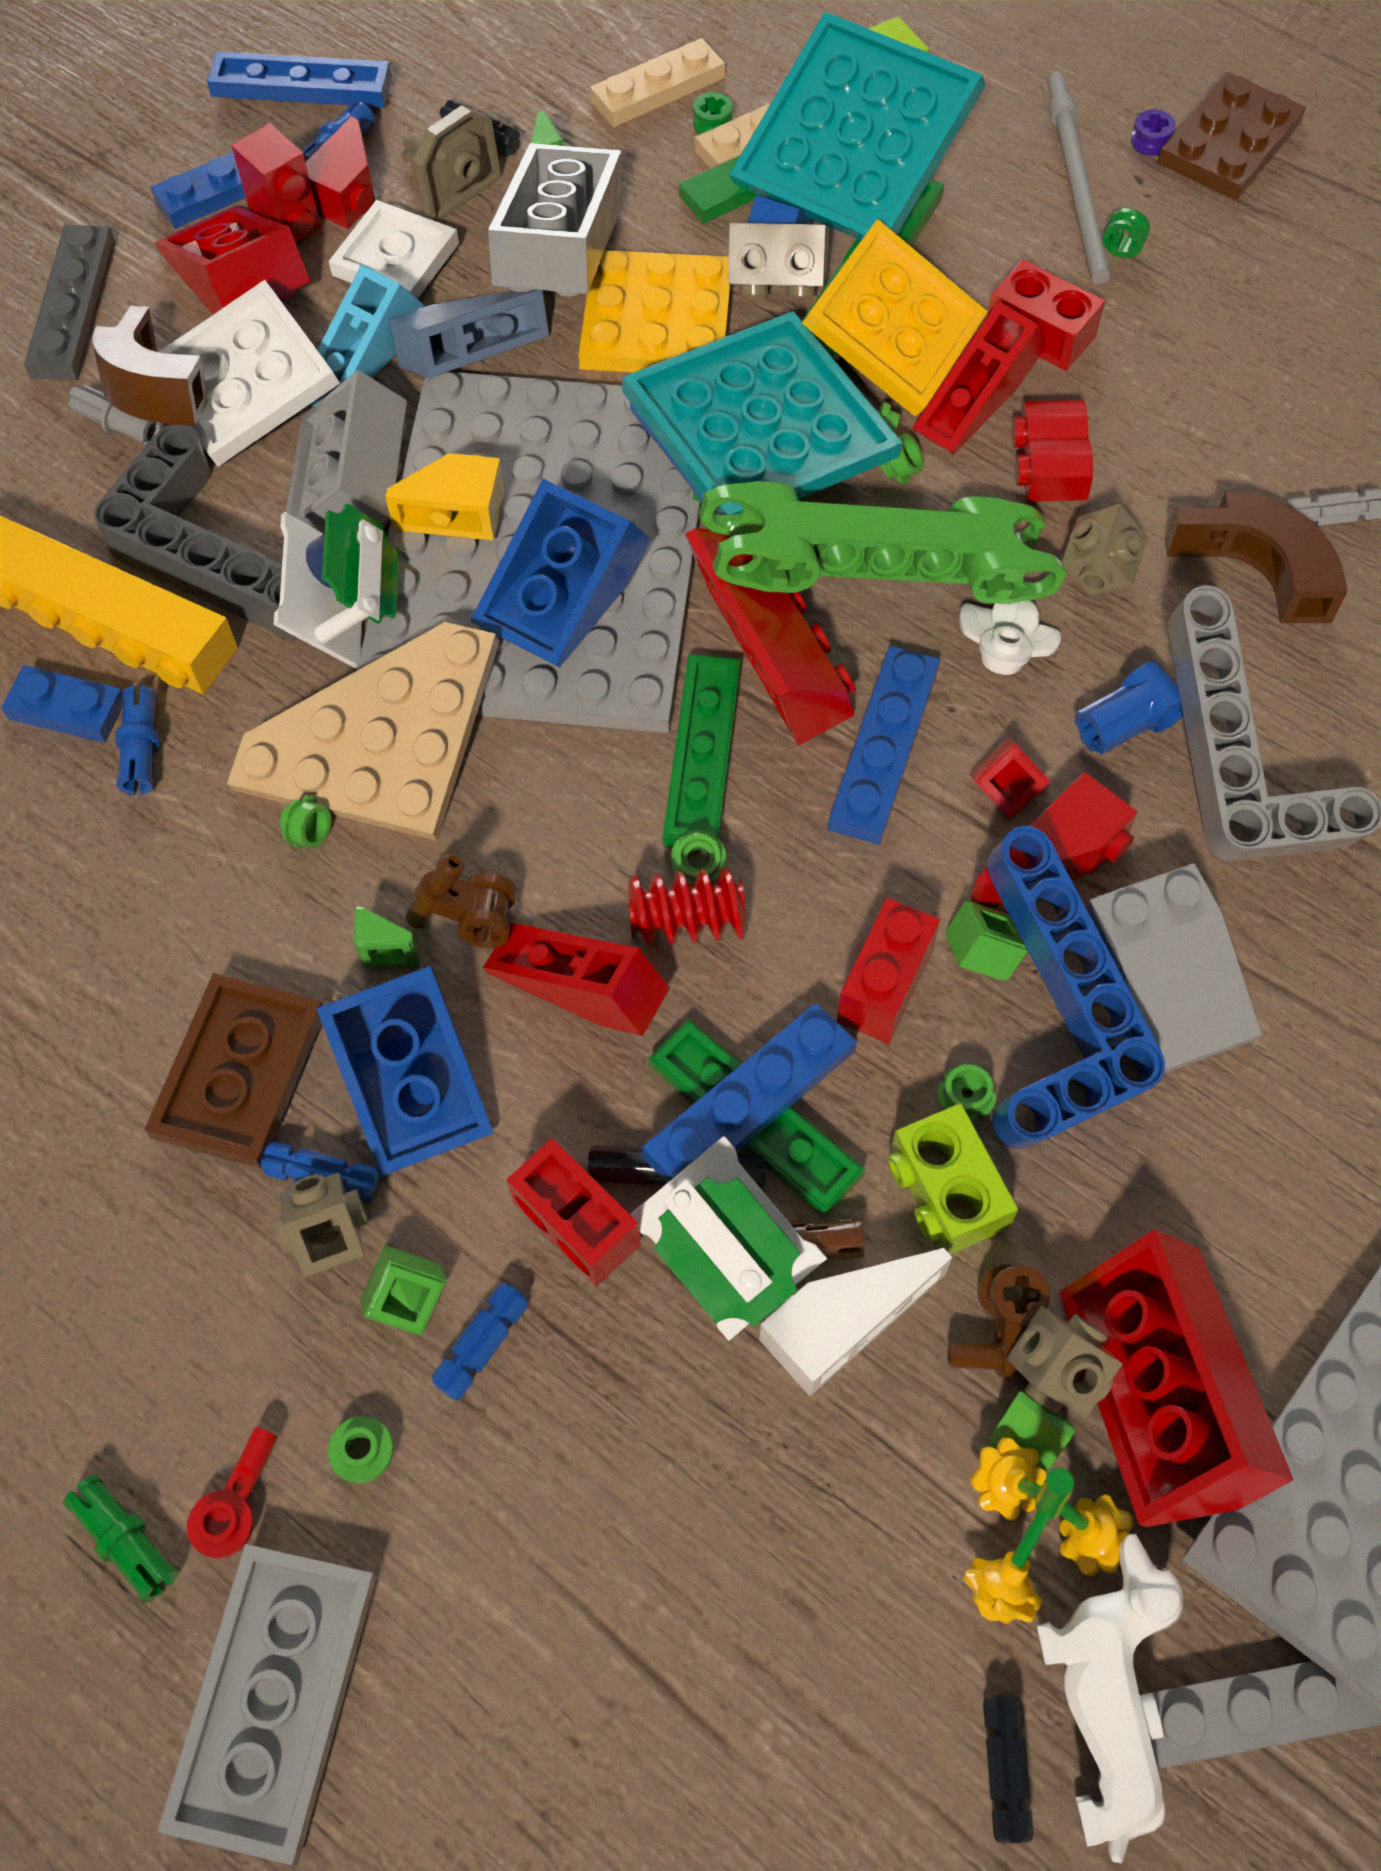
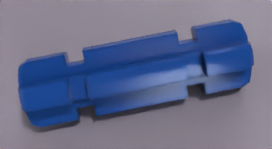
(282, 1161)
(479, 1341)

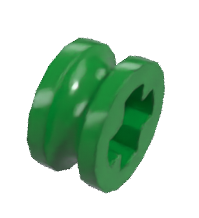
(711, 111)
(1131, 221)

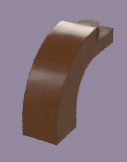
(145, 381)
(1274, 541)

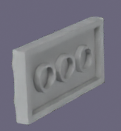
(268, 1705)

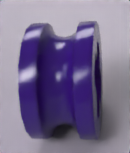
(1152, 131)

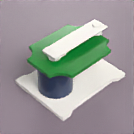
(336, 581)
(726, 1240)

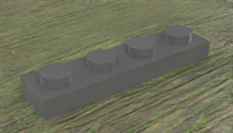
(69, 303)

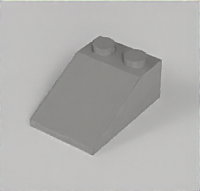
(1178, 964)

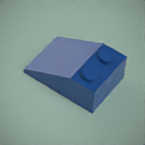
(559, 573)
(405, 1070)

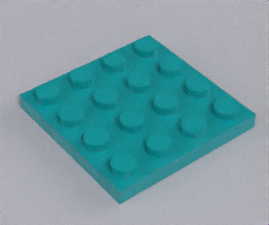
(857, 128)
(761, 410)

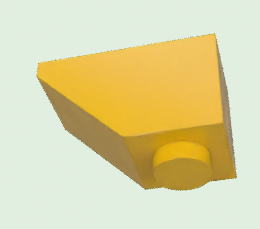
(450, 498)

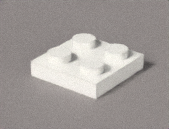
(397, 246)

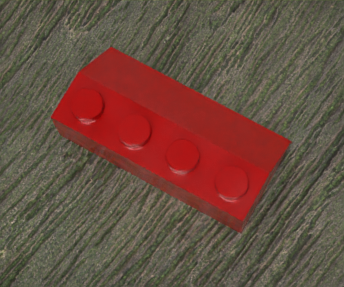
(779, 646)
(1184, 1399)

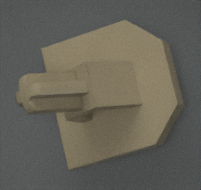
(453, 161)

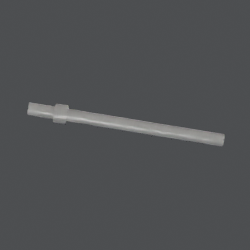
(1063, 115)

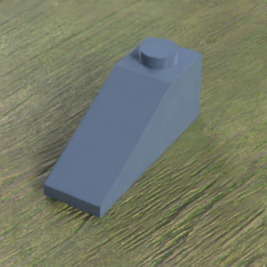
(467, 330)

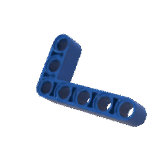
(1071, 993)

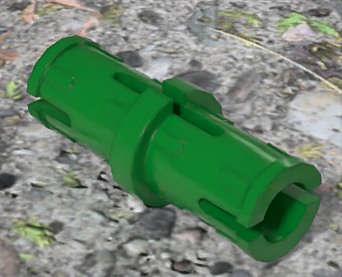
(120, 1538)

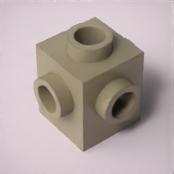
(1105, 550)
(321, 1223)
(1064, 1362)

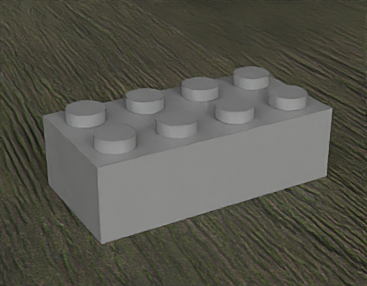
(556, 219)

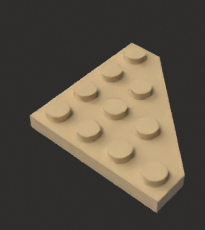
(380, 739)

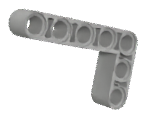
(1240, 750)

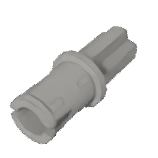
(96, 407)

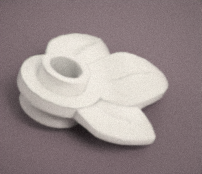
(1008, 634)

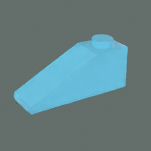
(361, 328)

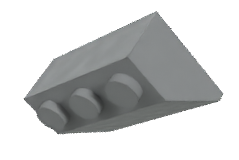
(348, 452)

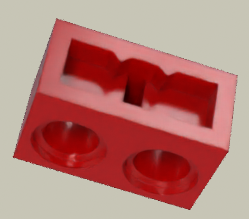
(1063, 310)
(574, 1212)

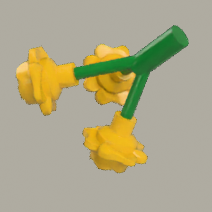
(1013, 1481)

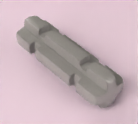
(1339, 507)

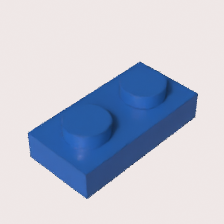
(199, 191)
(63, 703)

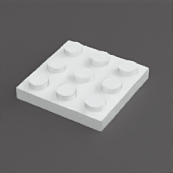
(254, 371)

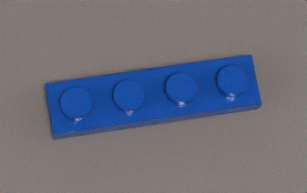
(299, 79)
(883, 745)
(753, 1092)

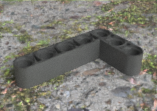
(145, 531)

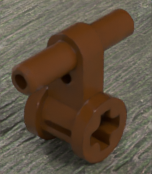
(465, 902)
(1010, 1318)

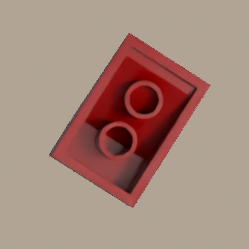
(234, 254)

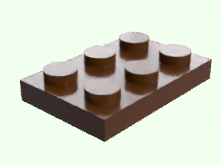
(1231, 135)
(235, 1070)

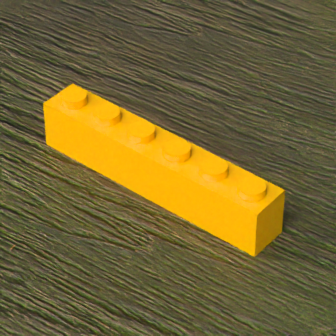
(112, 609)

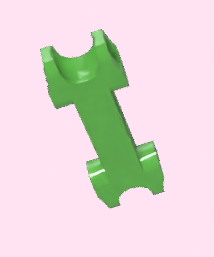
(807, 540)

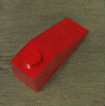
(982, 378)
(1085, 828)
(582, 975)

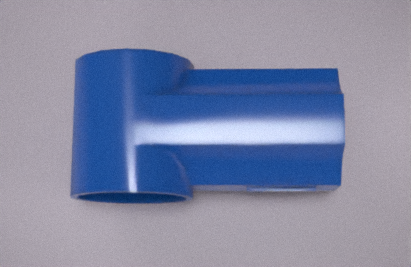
(1141, 703)

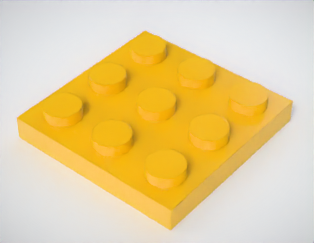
(652, 309)
(895, 318)

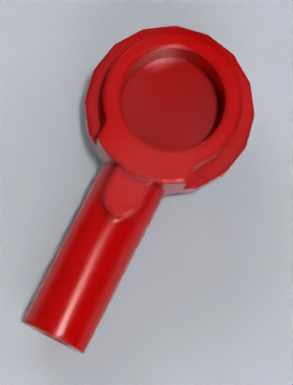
(224, 1518)

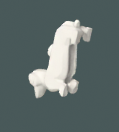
(1106, 1699)

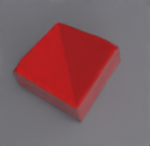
(1009, 778)

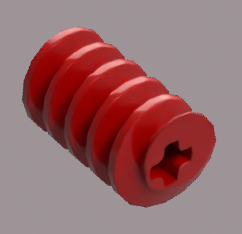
(687, 906)

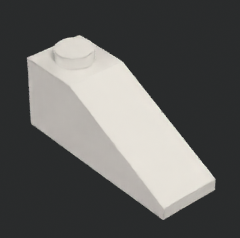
(841, 1314)

